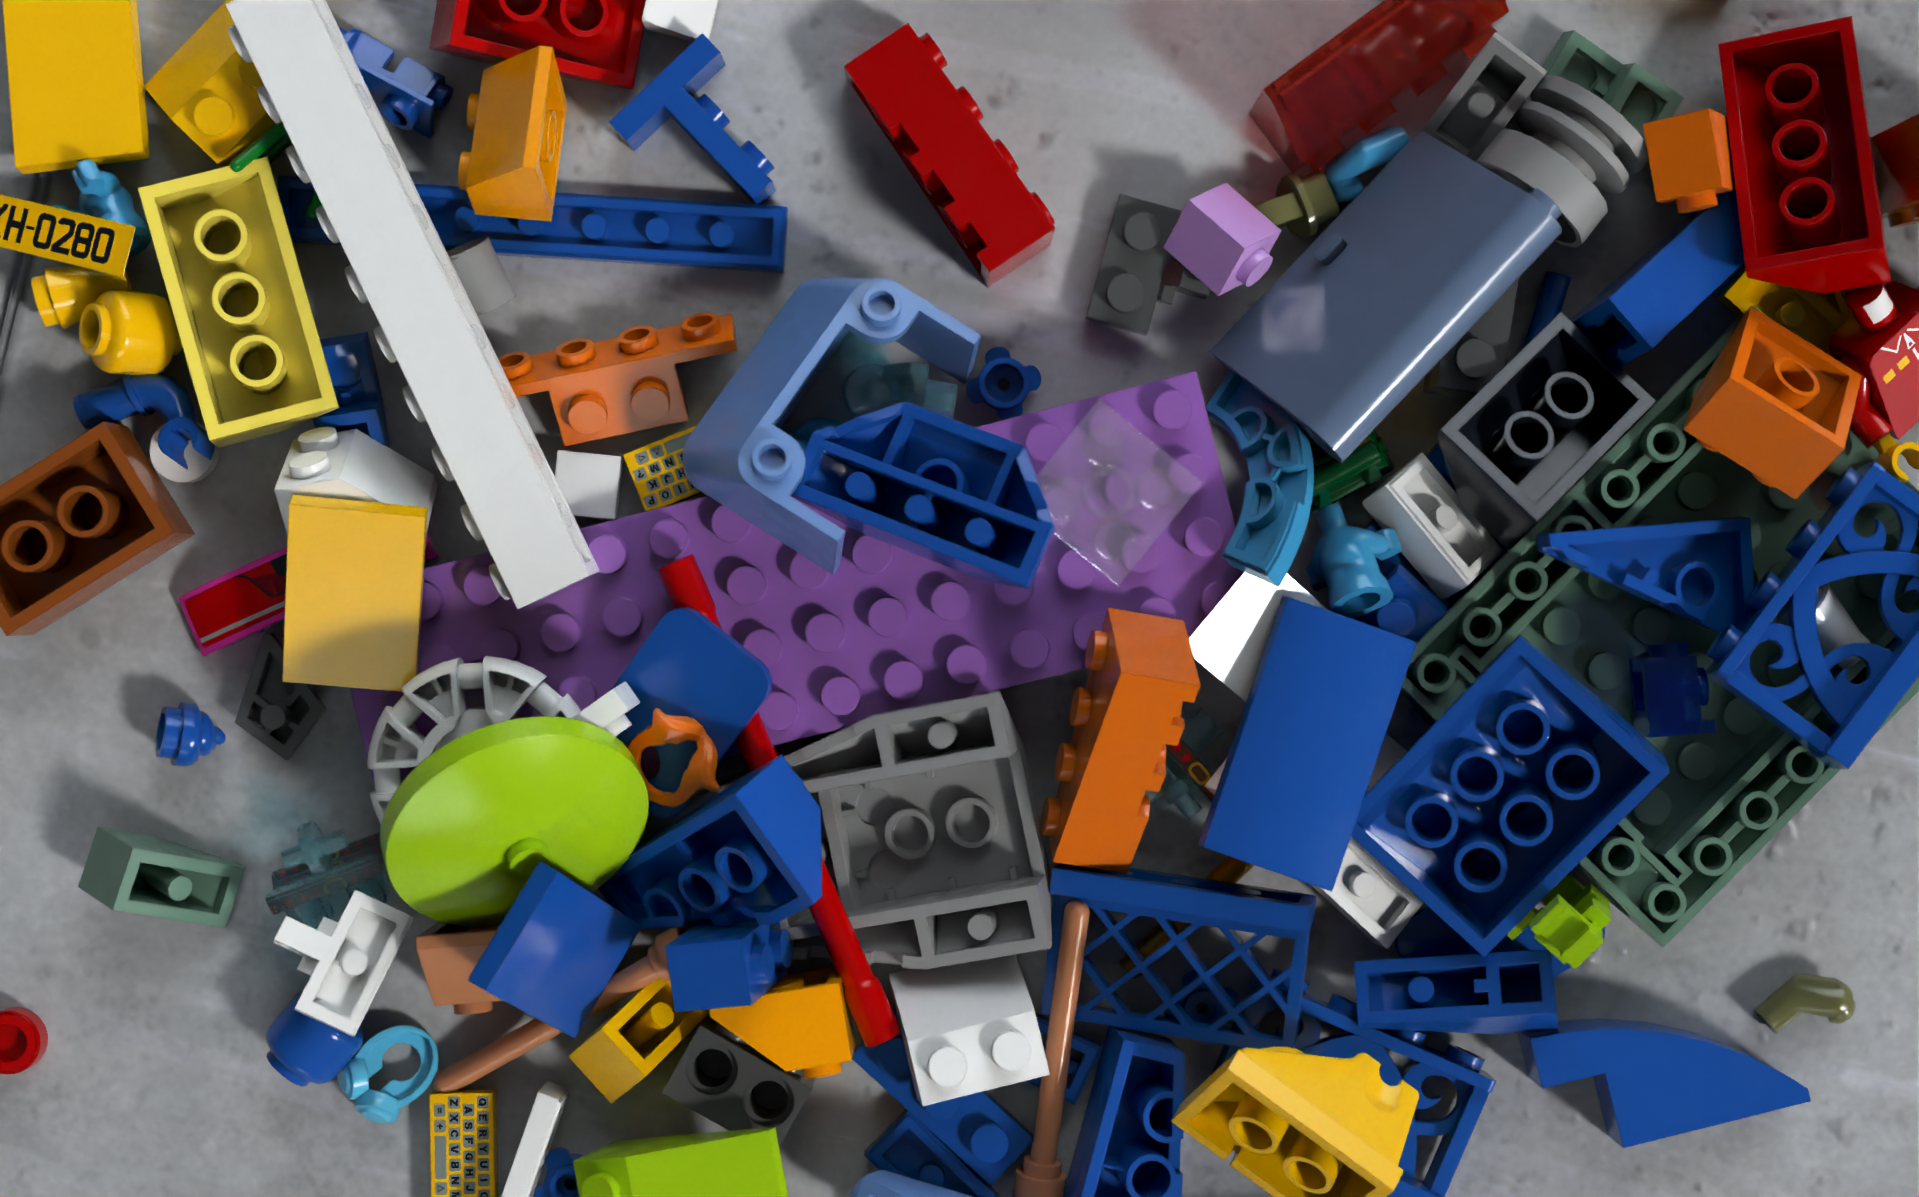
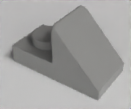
(1485, 98)

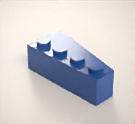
(1127, 1127)

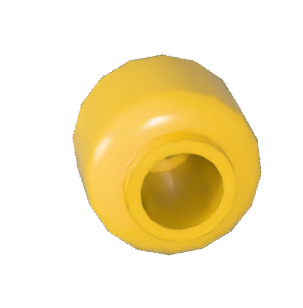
(129, 332)

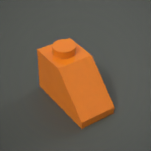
(1690, 159)

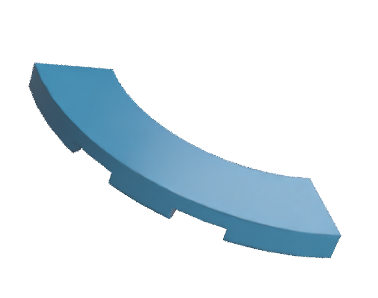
(1280, 478)

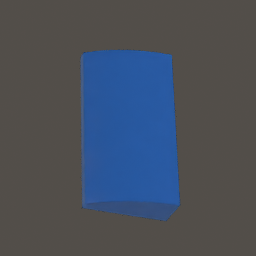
(1307, 743)

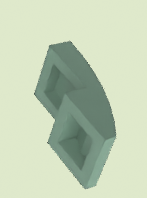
(1624, 87)

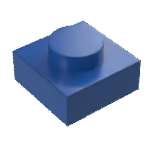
(1410, 610)

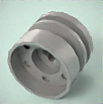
(1570, 152)

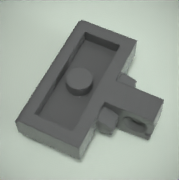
(1138, 269)

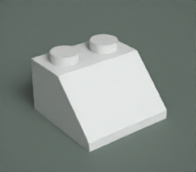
(351, 468)
(967, 1028)

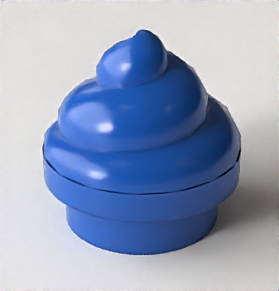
(186, 734)

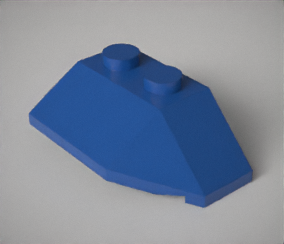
(932, 491)

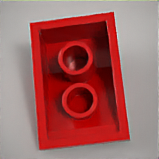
(589, 37)

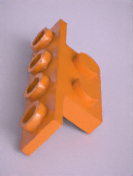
(622, 380)

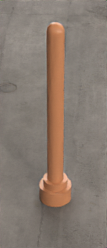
(538, 1032)
(1041, 1170)

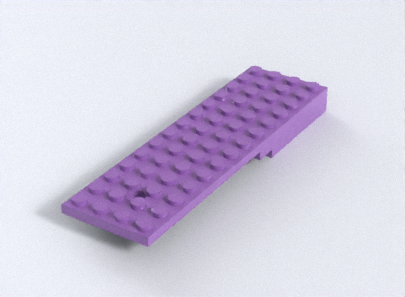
(853, 642)

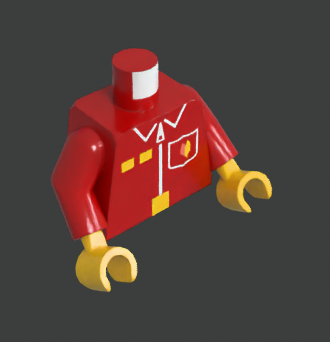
(1884, 349)

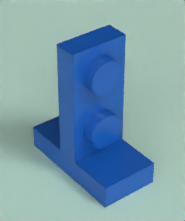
(702, 119)

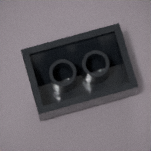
(1538, 429)

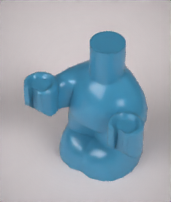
(107, 199)
(1348, 564)

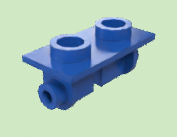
(403, 96)

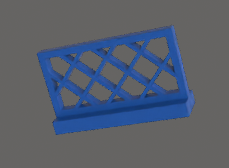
(1194, 902)

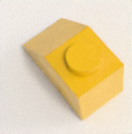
(634, 1040)

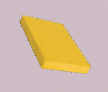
(75, 83)
(353, 593)

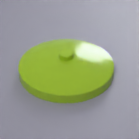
(500, 802)

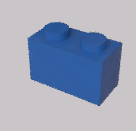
(726, 963)

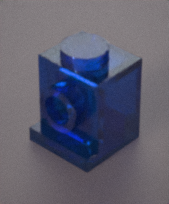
(1669, 692)

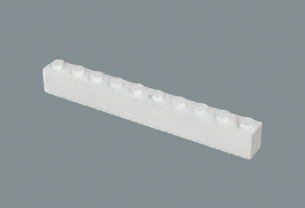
(414, 294)

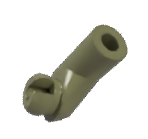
(1807, 995)

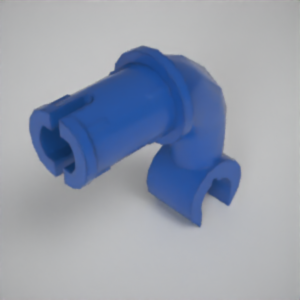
(146, 395)

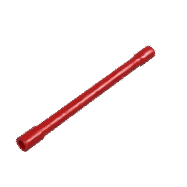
(860, 986)

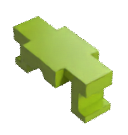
(1569, 922)

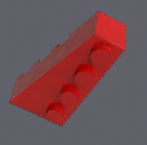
(950, 153)

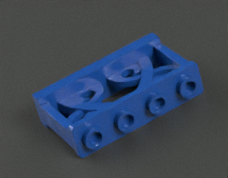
(1852, 708)
(1456, 1064)

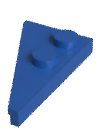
(1683, 567)

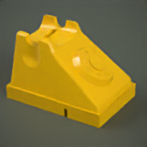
(1303, 1122)

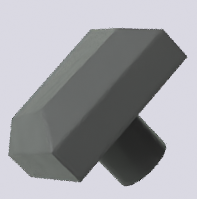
(276, 710)

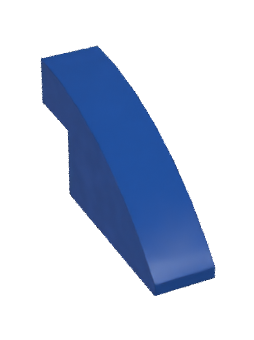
(1657, 1076)

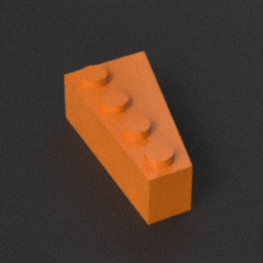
(1119, 740)

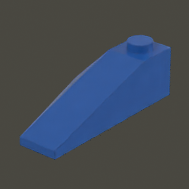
(729, 858)

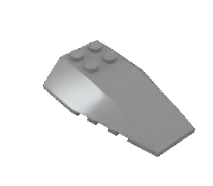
(925, 835)

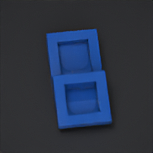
(355, 386)

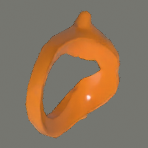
(701, 766)

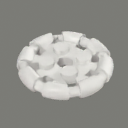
(441, 696)

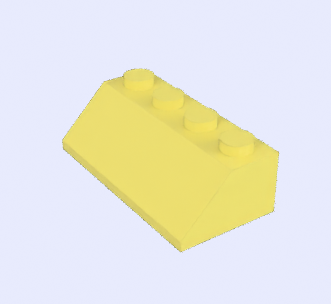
(239, 302)

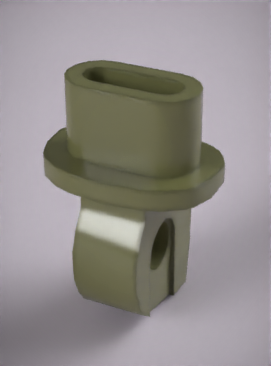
(1301, 203)

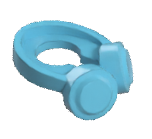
(386, 1104)

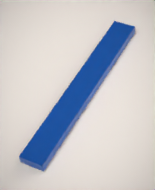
(592, 228)

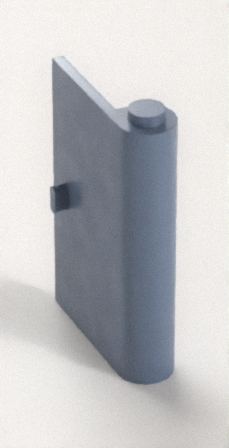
(1387, 291)

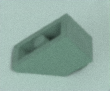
(160, 878)

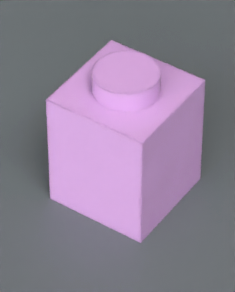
(1223, 239)

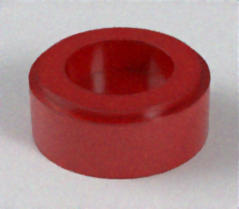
(21, 1040)

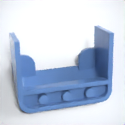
(738, 444)

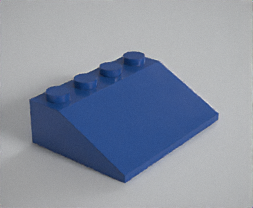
(1506, 794)

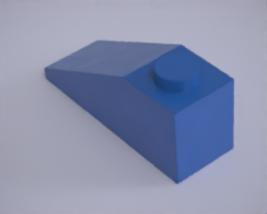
(1459, 993)

